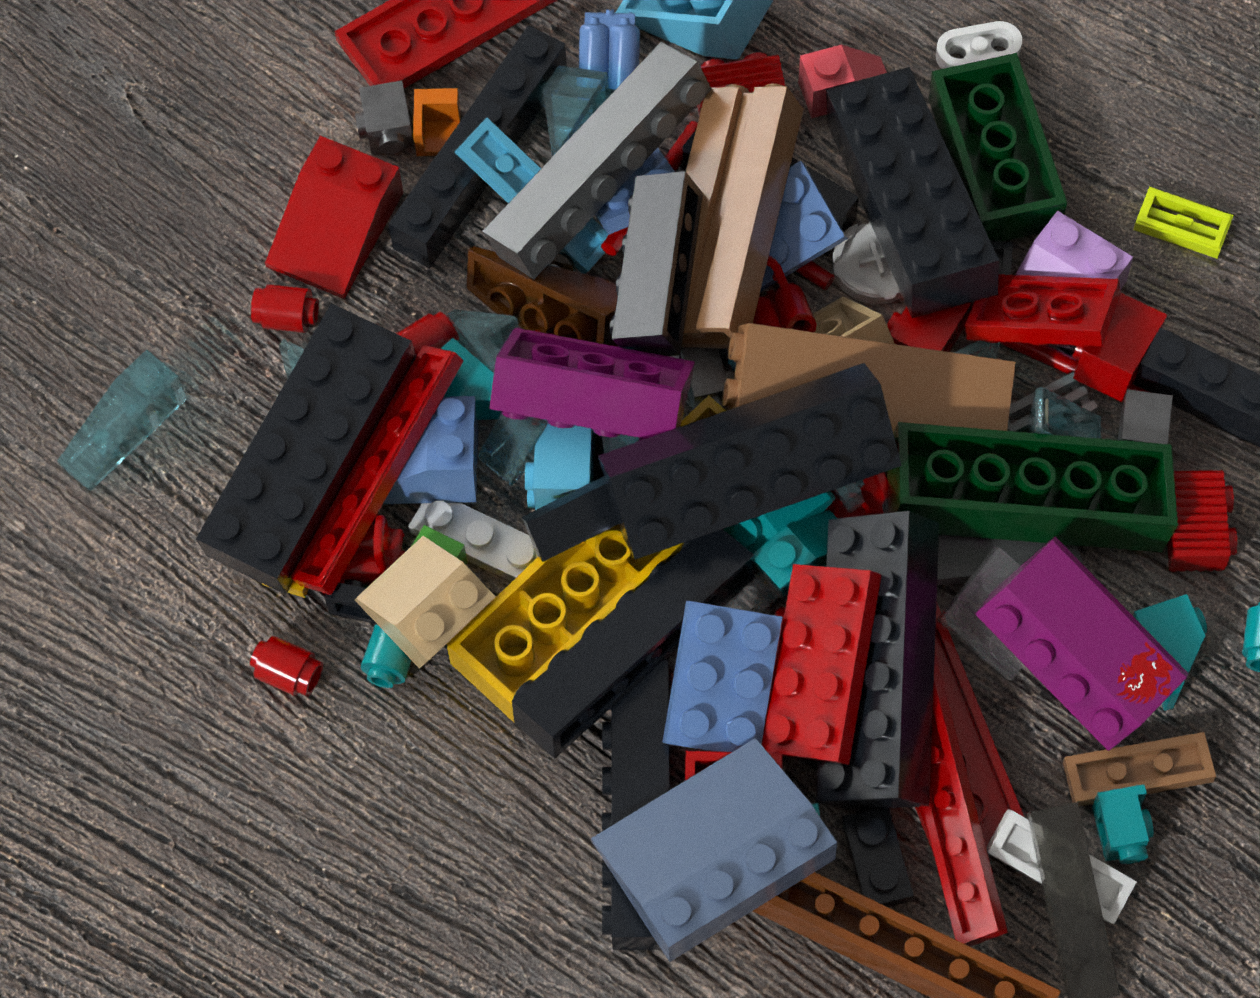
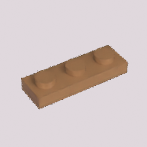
(1157, 764)

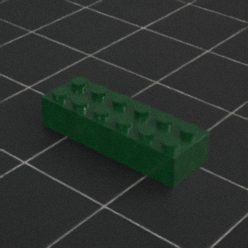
(1036, 486)

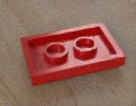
(1045, 311)

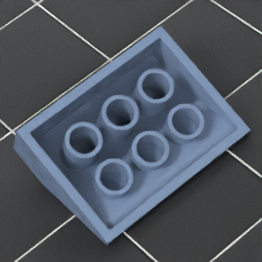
(715, 848)

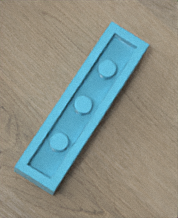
(509, 170)

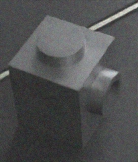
(384, 118)

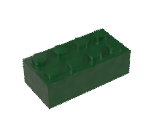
(998, 145)

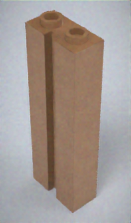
(742, 169)
(915, 381)

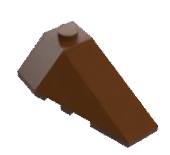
(553, 302)

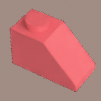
(831, 69)

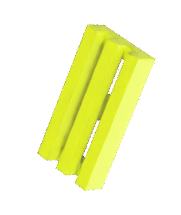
(1180, 228)

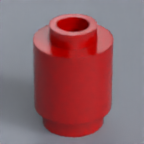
(284, 308)
(430, 331)
(286, 666)

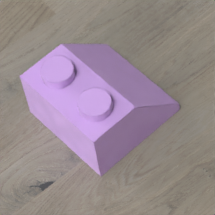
(1074, 251)

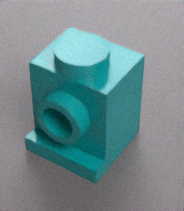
(1122, 824)

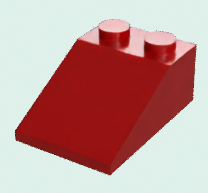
(334, 216)

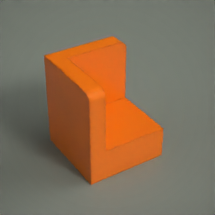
(434, 118)

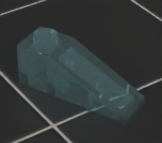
(570, 100)
(123, 419)

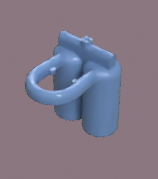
(610, 45)

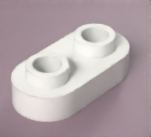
(977, 43)

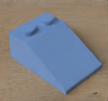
(444, 458)

